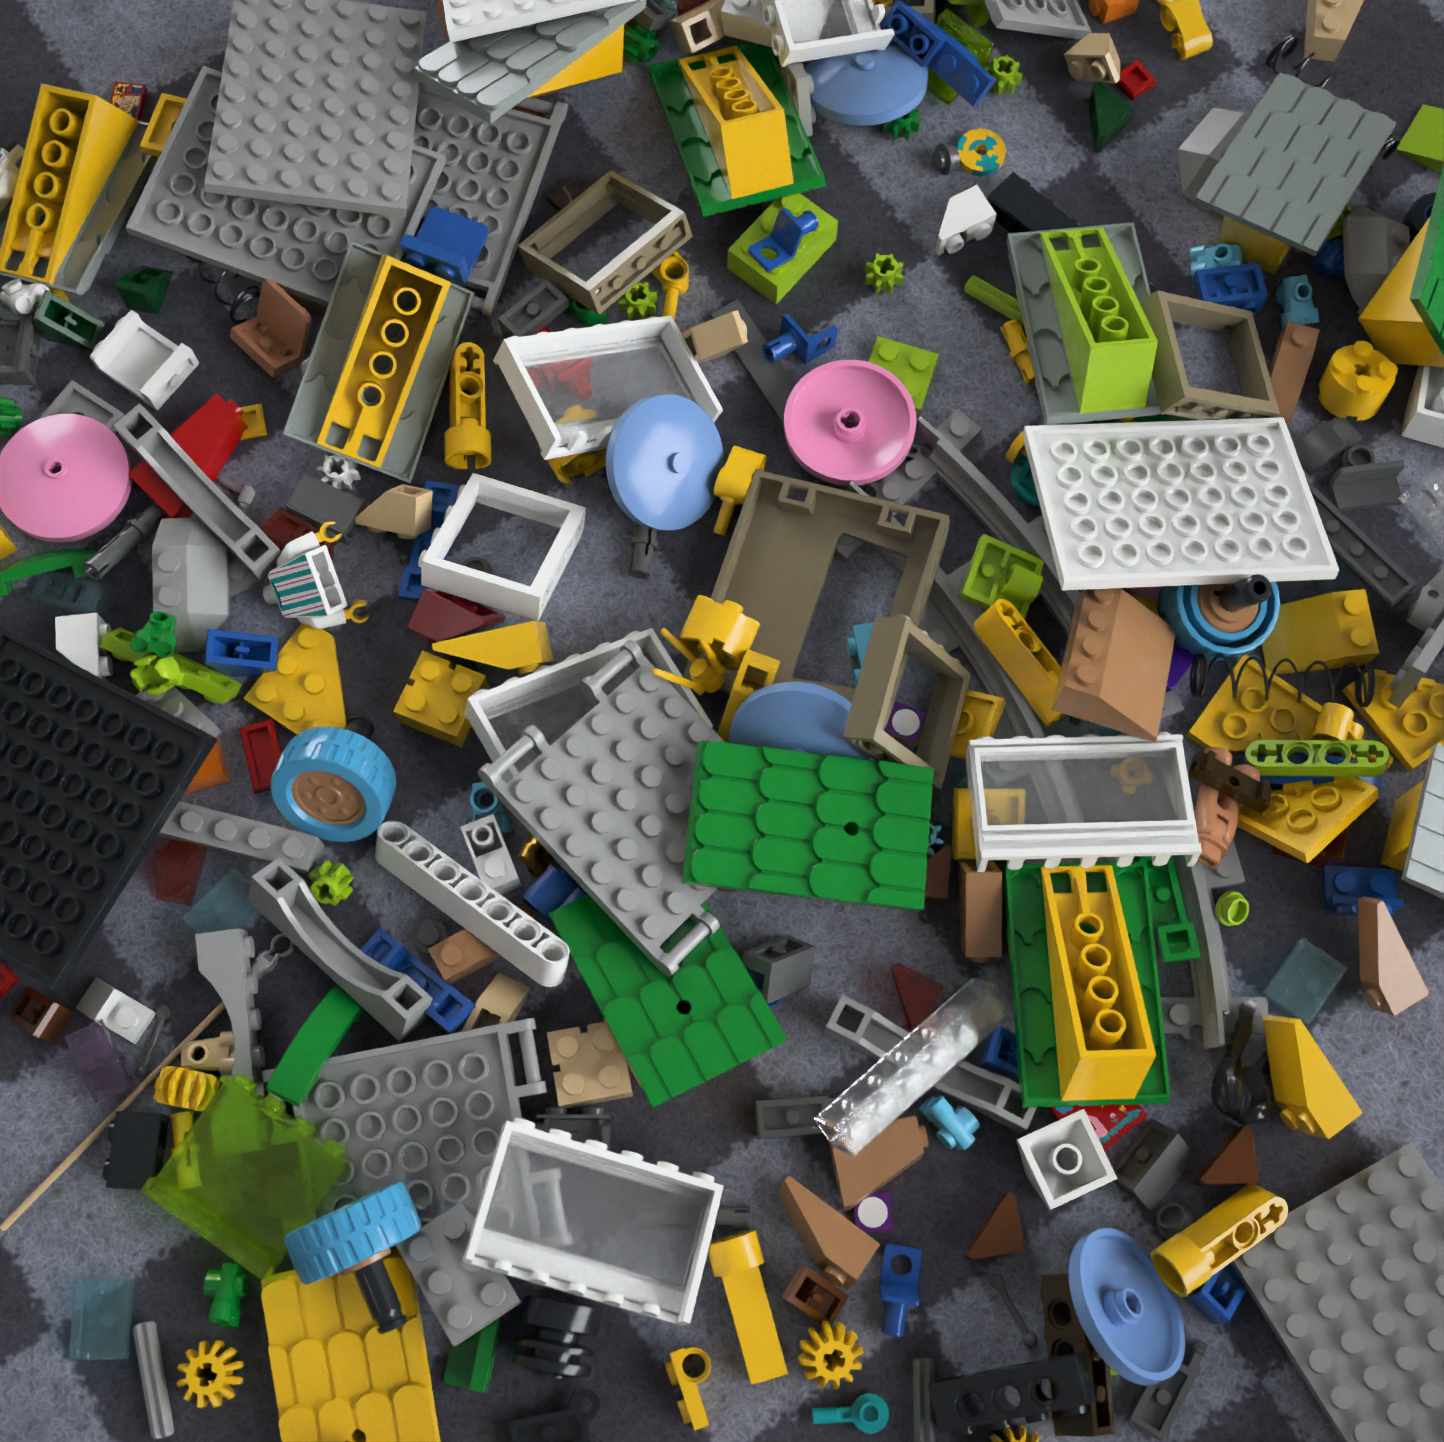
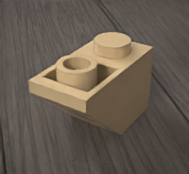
(1094, 59)
(716, 337)
(399, 510)
(498, 1003)

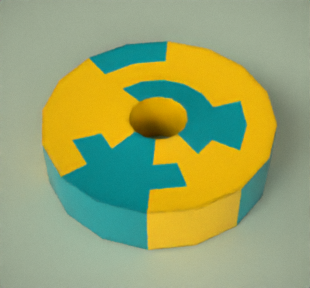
(981, 140)

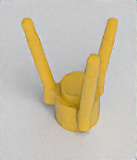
(706, 674)

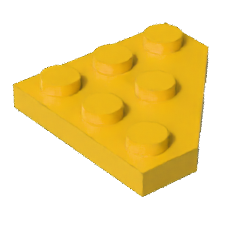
(305, 686)
(1251, 718)
(1407, 729)
(1308, 816)

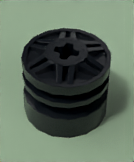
(556, 1337)

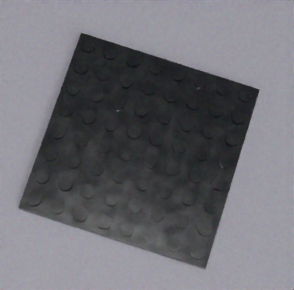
(80, 801)

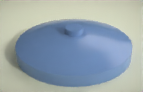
(867, 86)
(664, 462)
(795, 719)
(1126, 1307)

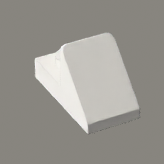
(116, 1009)

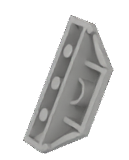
(1206, 147)
(1371, 251)
(190, 580)

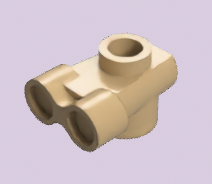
(217, 1057)

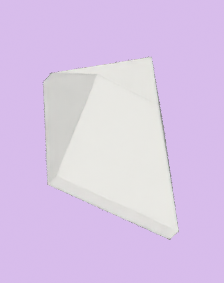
(1065, 1160)

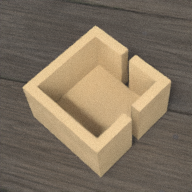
(589, 1066)

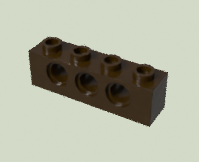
(1063, 1337)

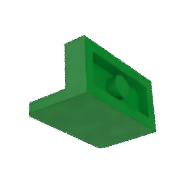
(473, 1359)

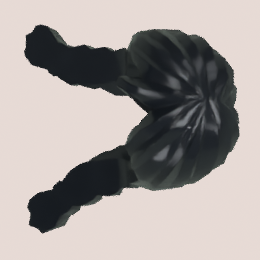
(1244, 1091)

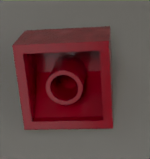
(447, 616)

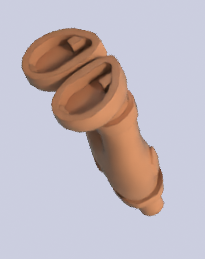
(1218, 814)

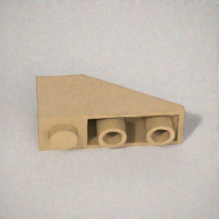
(698, 26)

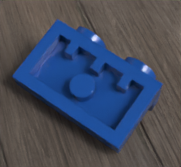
(1232, 286)
(1346, 885)

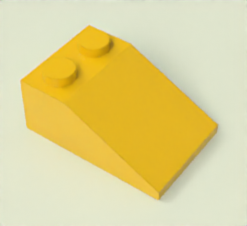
(1322, 628)
(510, 647)
(1304, 1081)

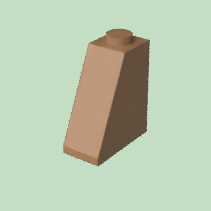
(980, 910)
(879, 1161)

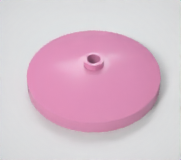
(849, 422)
(64, 478)

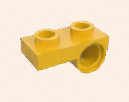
(691, 1406)

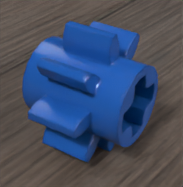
(1330, 259)

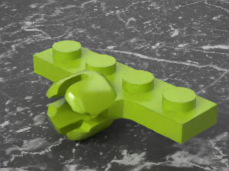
(163, 674)

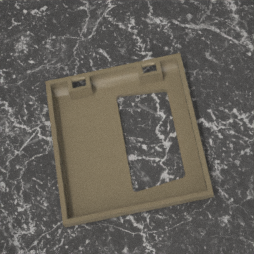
(785, 552)

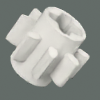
(345, 467)

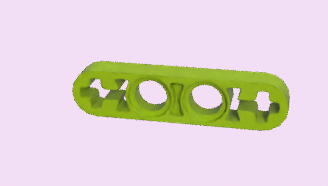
(1316, 752)

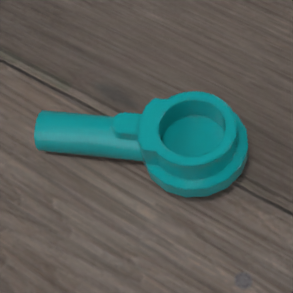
(867, 1413)

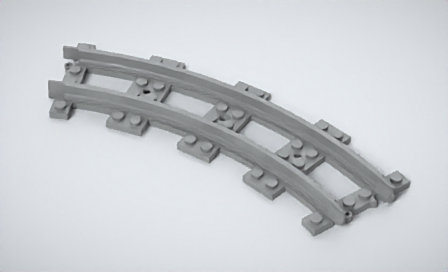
(951, 624)

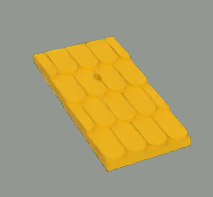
(336, 1370)

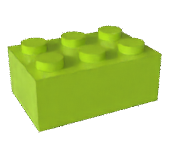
(781, 279)

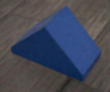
(241, 653)
(1000, 1053)
(1219, 1295)

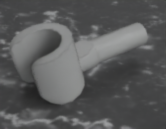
(245, 493)

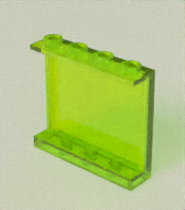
(248, 1175)

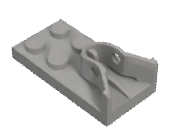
(1427, 616)

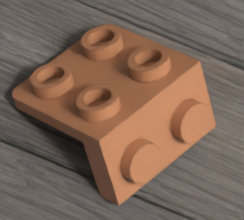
(277, 333)

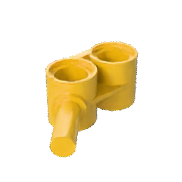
(1193, 32)
(672, 287)
(734, 482)
(1337, 724)

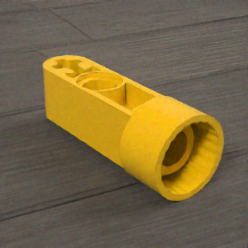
(467, 412)
(1021, 657)
(1218, 1238)
(737, 1262)

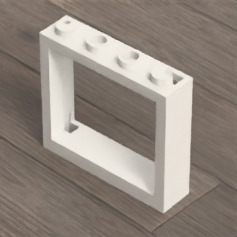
(488, 588)

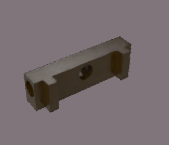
(1230, 781)

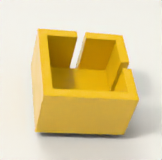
(439, 698)

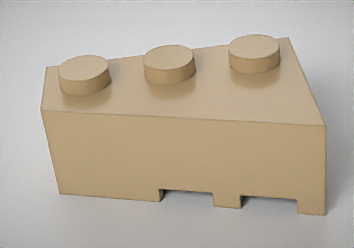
(1328, 26)

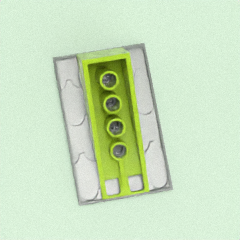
(1086, 321)

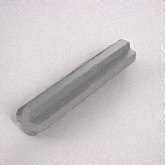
(153, 1380)

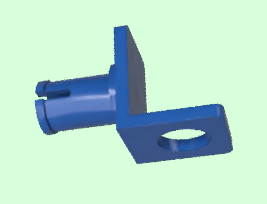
(784, 238)
(795, 340)
(898, 1289)

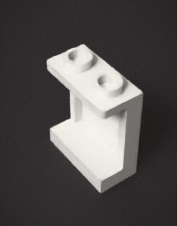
(143, 360)

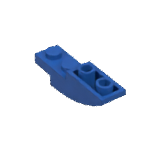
(939, 51)

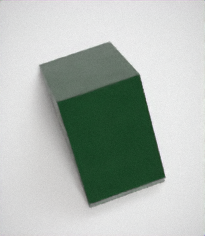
(1107, 114)
(144, 288)
(66, 323)

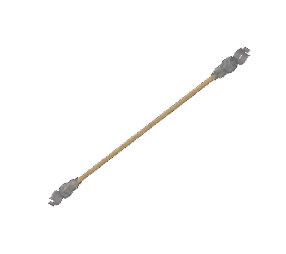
(262, 965)

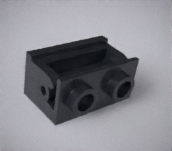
(136, 1149)

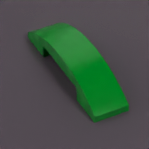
(43, 563)
(1172, 931)
(314, 1045)

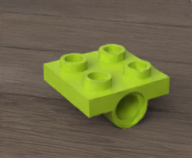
(1002, 573)

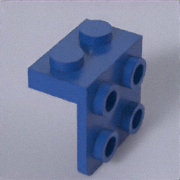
(445, 244)

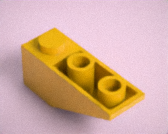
(754, 673)

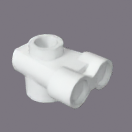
(21, 297)

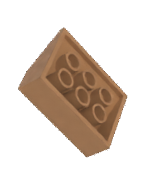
(1115, 663)

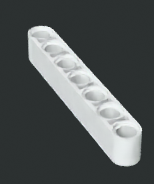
(472, 903)

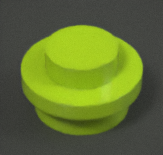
(1231, 908)

